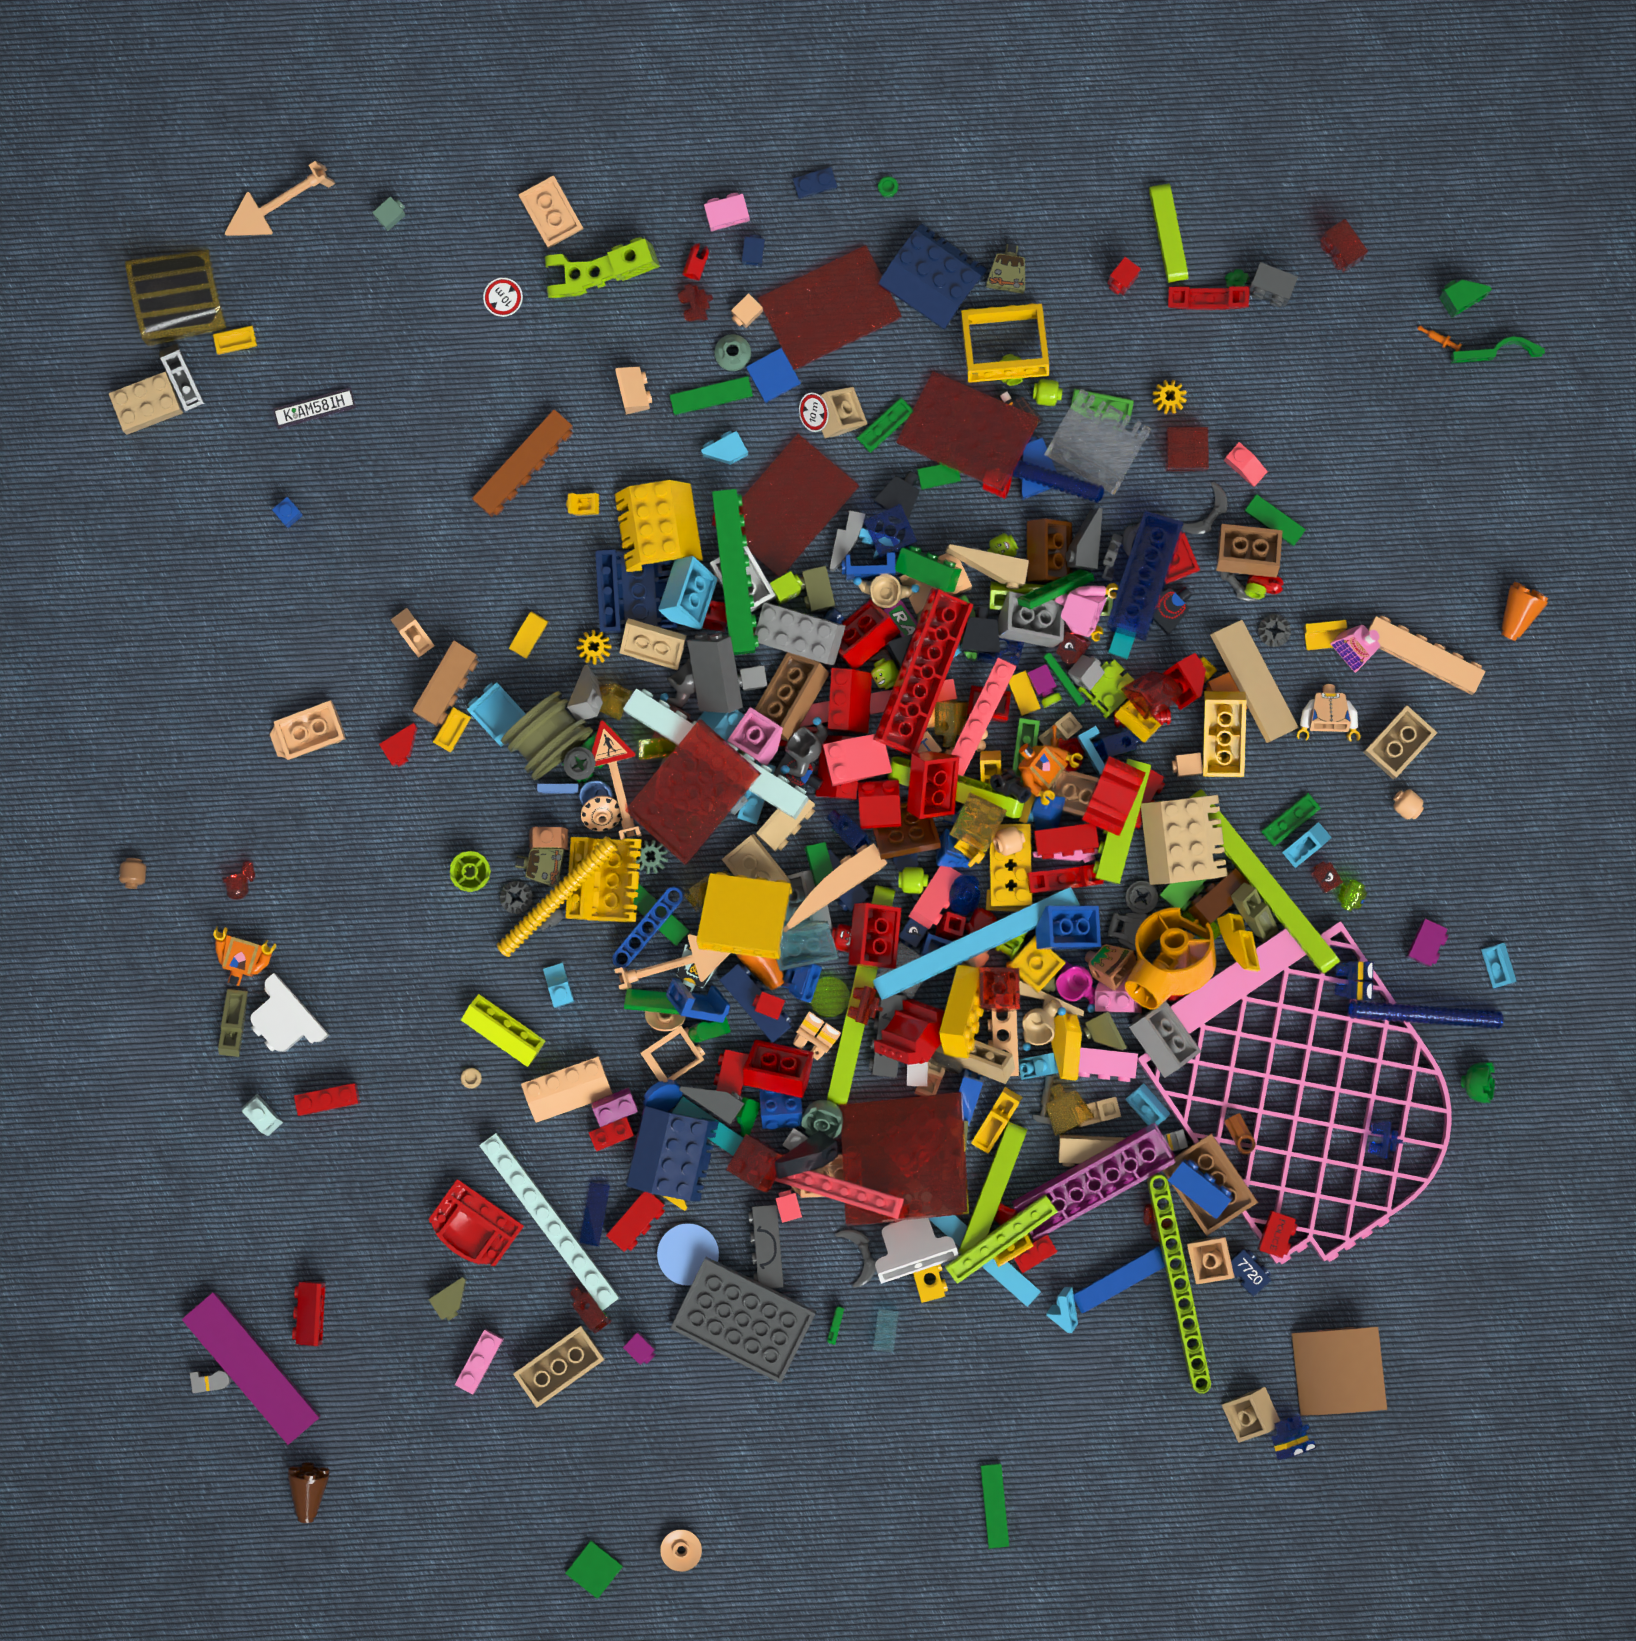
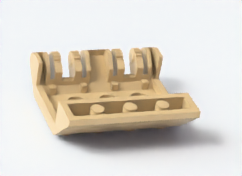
(1182, 840)

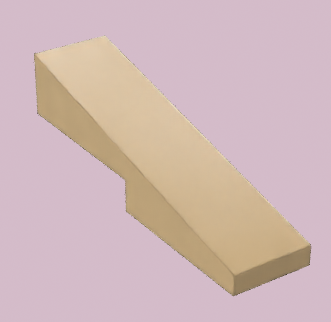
(1026, 990)

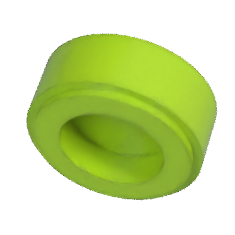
(1255, 591)
(1052, 699)

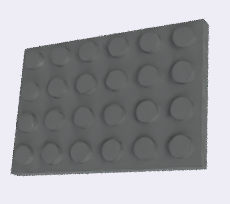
(743, 1319)

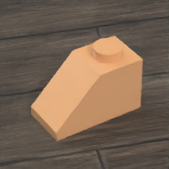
(412, 632)

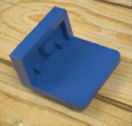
(780, 1110)

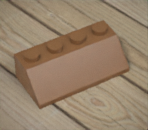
(445, 684)
(792, 692)

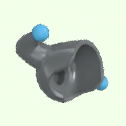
(683, 683)
(805, 748)

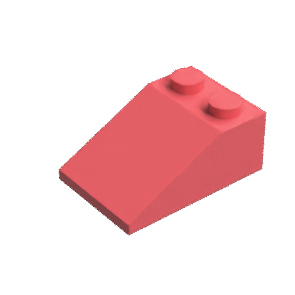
(856, 759)

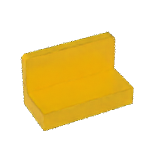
(1322, 634)

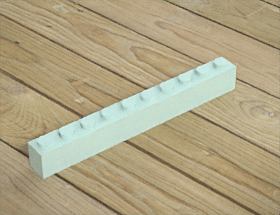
(675, 727)
(549, 1221)

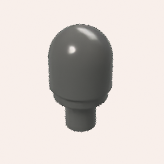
(553, 920)

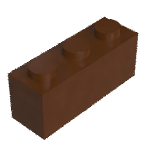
(1217, 898)

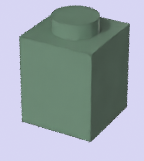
(389, 213)

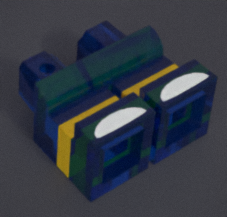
(1355, 971)
(1291, 1438)

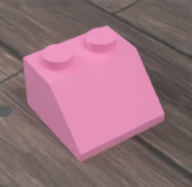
(757, 736)
(1115, 1001)

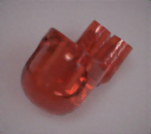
(237, 884)
(1148, 1218)

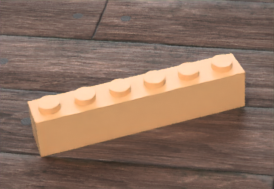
(1426, 656)

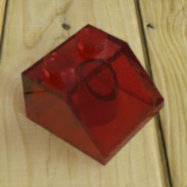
(1152, 693)
(999, 989)

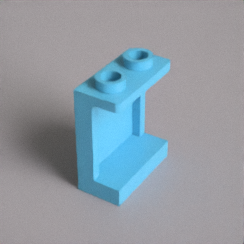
(495, 711)
(1090, 751)

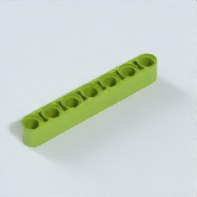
(965, 785)
(994, 1186)

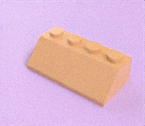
(566, 1089)

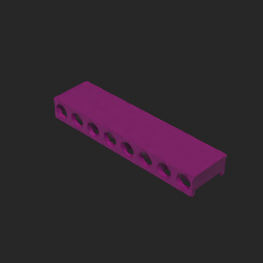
(1100, 1178)
(251, 1368)

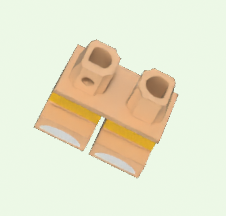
(809, 1029)

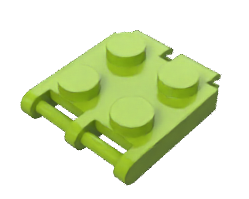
(1109, 687)

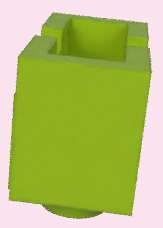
(786, 587)

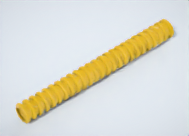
(557, 896)

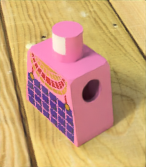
(1356, 645)

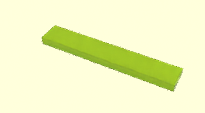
(1001, 1239)

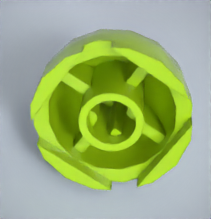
(470, 871)

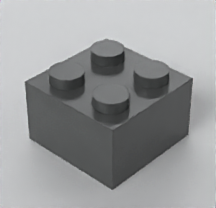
(1272, 285)

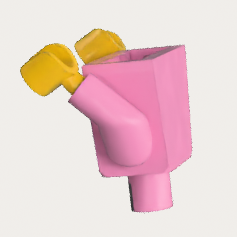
(1084, 608)

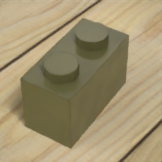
(818, 589)

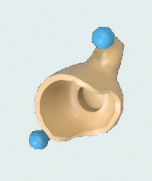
(885, 590)
(1040, 1025)

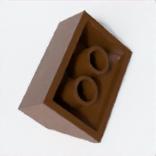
(1047, 549)

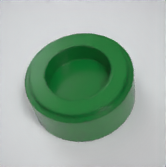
(887, 186)

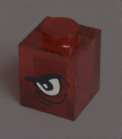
(1072, 647)
(1326, 876)

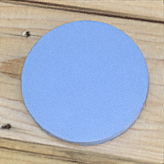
(684, 1251)

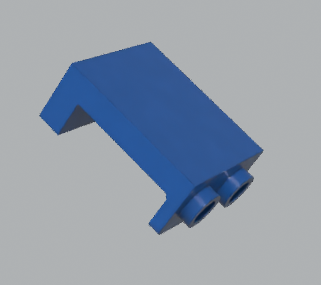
(868, 572)
(706, 1007)

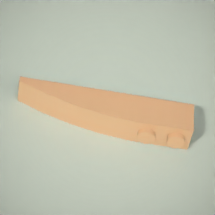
(845, 877)

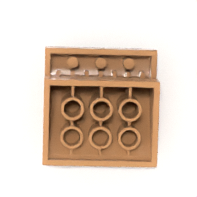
(1339, 1371)

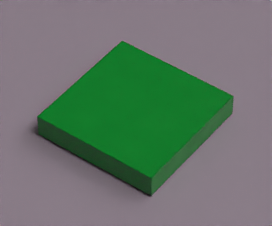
(594, 1569)

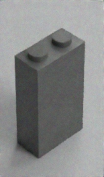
(714, 673)

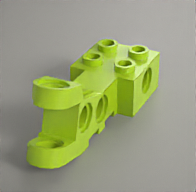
(614, 265)

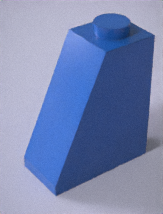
(1034, 454)
(970, 1089)

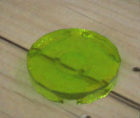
(830, 997)

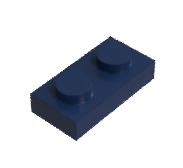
(814, 183)

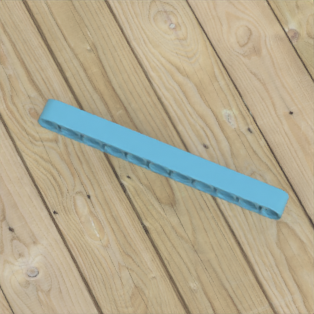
(969, 946)

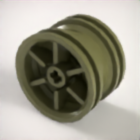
(546, 735)

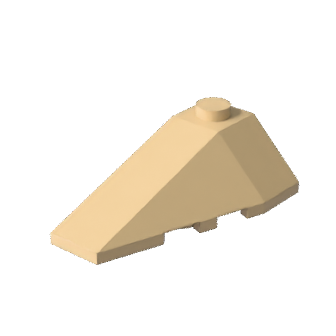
(999, 567)

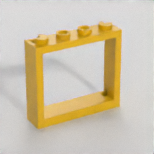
(1005, 369)

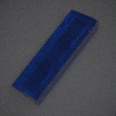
(594, 1214)

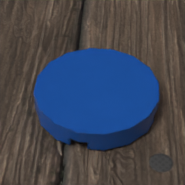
(663, 1095)

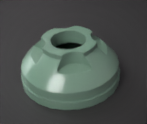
(732, 363)

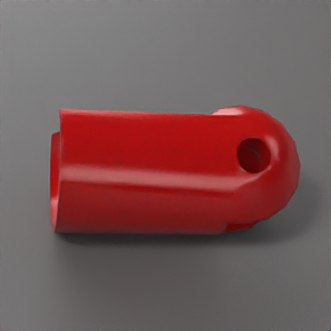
(694, 265)
(1272, 584)

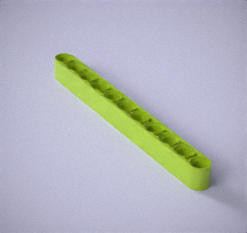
(1273, 894)
(852, 1030)
(1185, 1290)

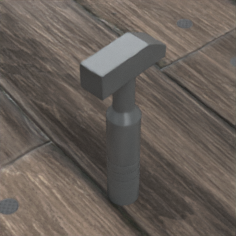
(1045, 1099)

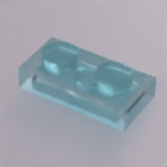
(885, 1330)

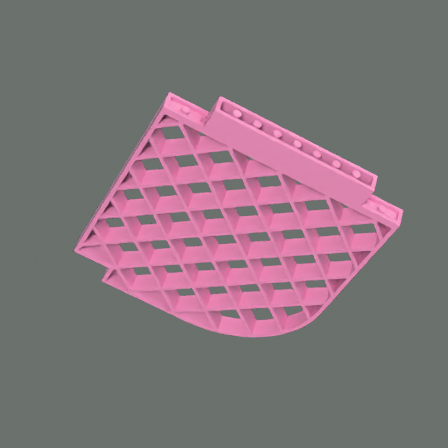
(1234, 985)

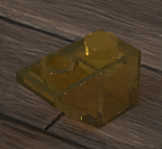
(614, 700)

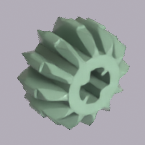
(643, 857)

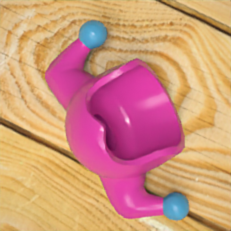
(1076, 983)

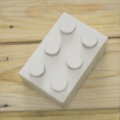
(760, 587)

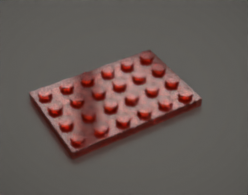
(829, 308)
(968, 431)
(792, 504)
(693, 791)

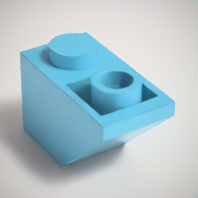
(726, 450)
(1037, 1066)

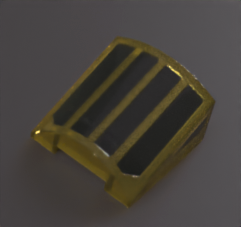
(175, 296)

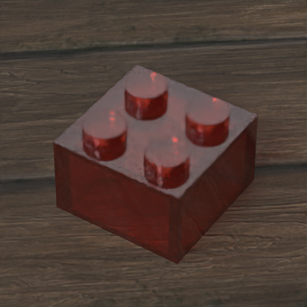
(1343, 246)
(1187, 449)
(755, 1163)

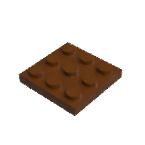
(912, 837)

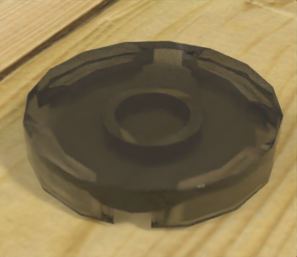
(946, 1062)

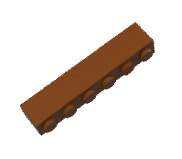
(523, 463)

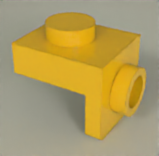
(583, 504)
(971, 852)

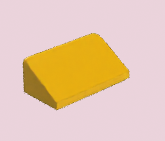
(1136, 723)
(1014, 1250)

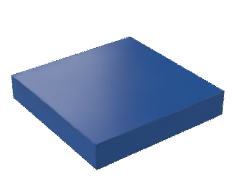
(773, 375)

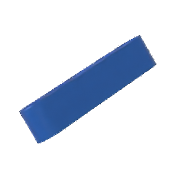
(641, 933)
(1119, 1280)

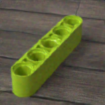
(1168, 232)

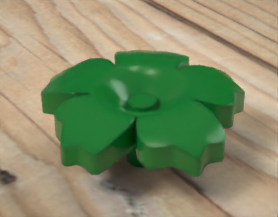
(1237, 278)

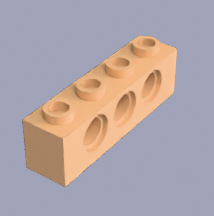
(1011, 1043)

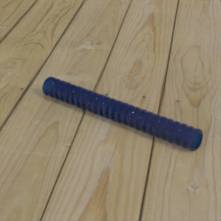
(1059, 481)
(1425, 1014)

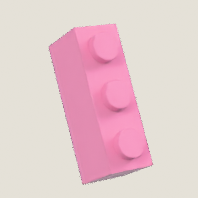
(1107, 1064)
(479, 1361)

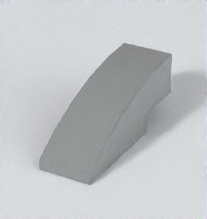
(846, 539)

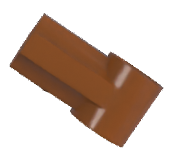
(1239, 1131)

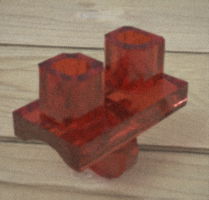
(698, 302)
(867, 1006)

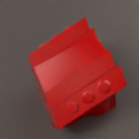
(1113, 796)
(911, 1033)

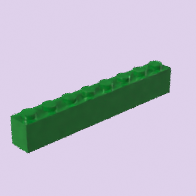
(733, 571)

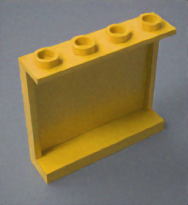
(743, 915)

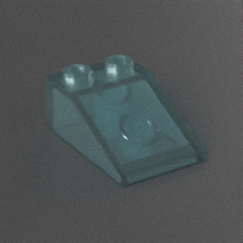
(806, 945)

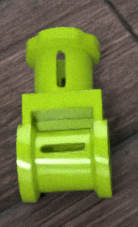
(1015, 944)

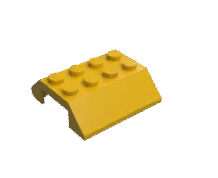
(658, 523)
(609, 890)

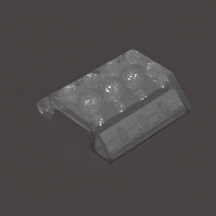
(1096, 442)

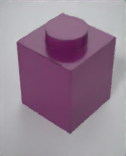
(1042, 681)

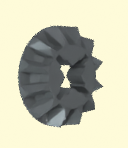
(1266, 635)
(570, 761)
(1142, 887)
(506, 898)

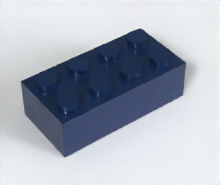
(744, 991)

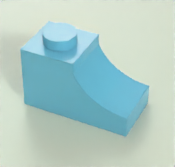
(1307, 845)
(558, 985)

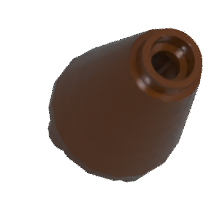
(307, 1489)

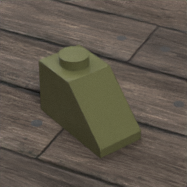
(449, 1300)

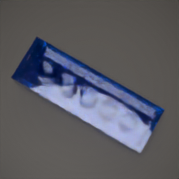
(1145, 576)

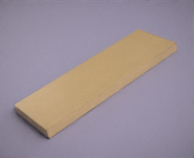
(1255, 679)

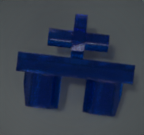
(1384, 1130)

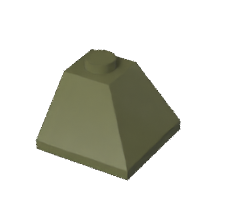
(1104, 1031)

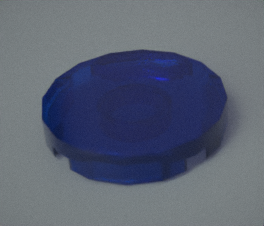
(964, 894)

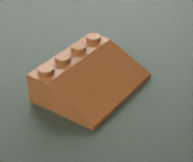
(1213, 1160)

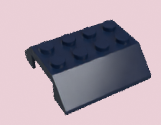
(931, 276)
(629, 594)
(671, 1154)

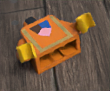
(1042, 768)
(241, 956)

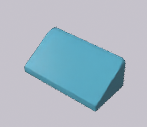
(1498, 965)
(1147, 1105)

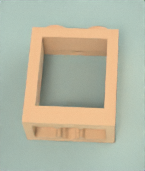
(697, 1050)

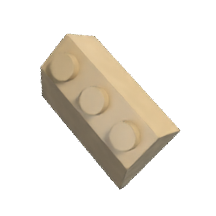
(781, 825)

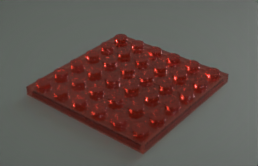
(907, 1151)

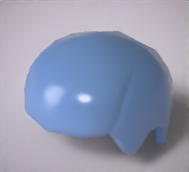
(593, 789)

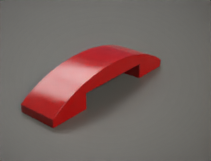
(1208, 298)
(1062, 879)

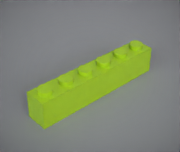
(1116, 848)

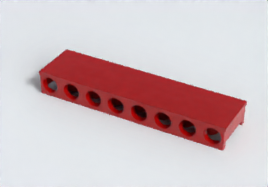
(923, 672)

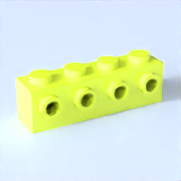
(503, 1030)

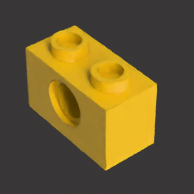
(932, 1291)

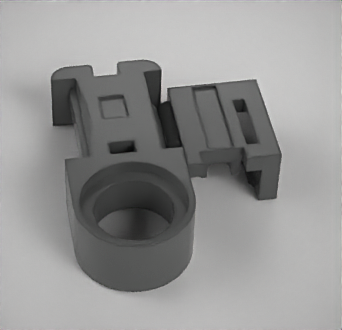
(1111, 556)

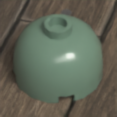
(822, 1116)

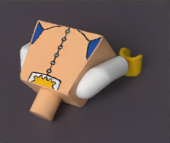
(1329, 713)

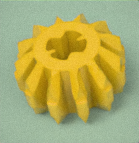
(1177, 399)
(596, 640)

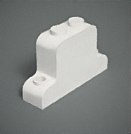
(284, 1018)
(912, 1249)

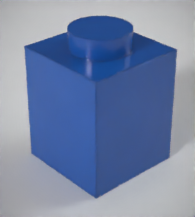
(287, 512)

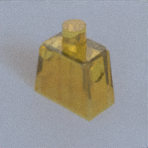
(950, 720)
(697, 893)
(1067, 1110)

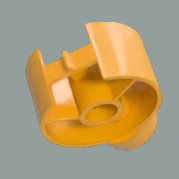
(1172, 969)

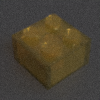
(978, 822)

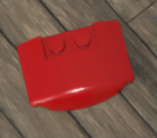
(473, 1225)

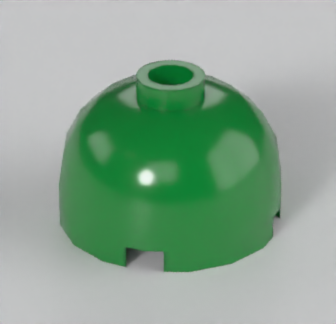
(1479, 1082)

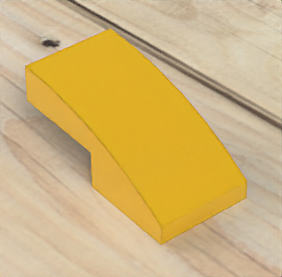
(528, 634)

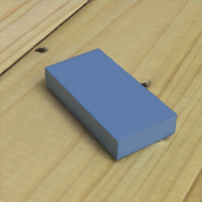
(558, 788)

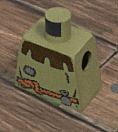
(1008, 271)
(542, 865)

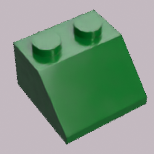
(1462, 295)

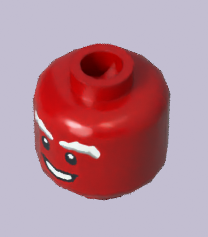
(842, 937)

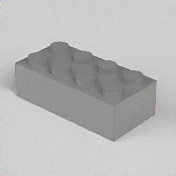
(799, 633)

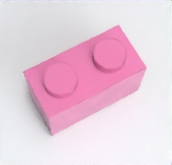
(726, 211)

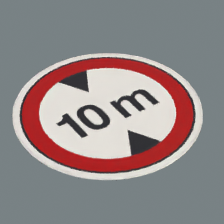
(502, 297)
(813, 412)

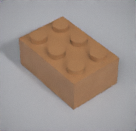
(1249, 550)

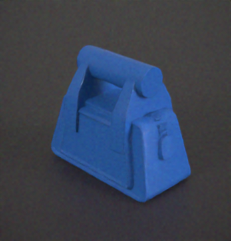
(948, 855)
(803, 981)

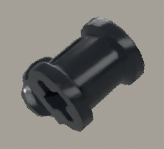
(1010, 783)

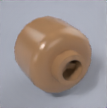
(132, 873)

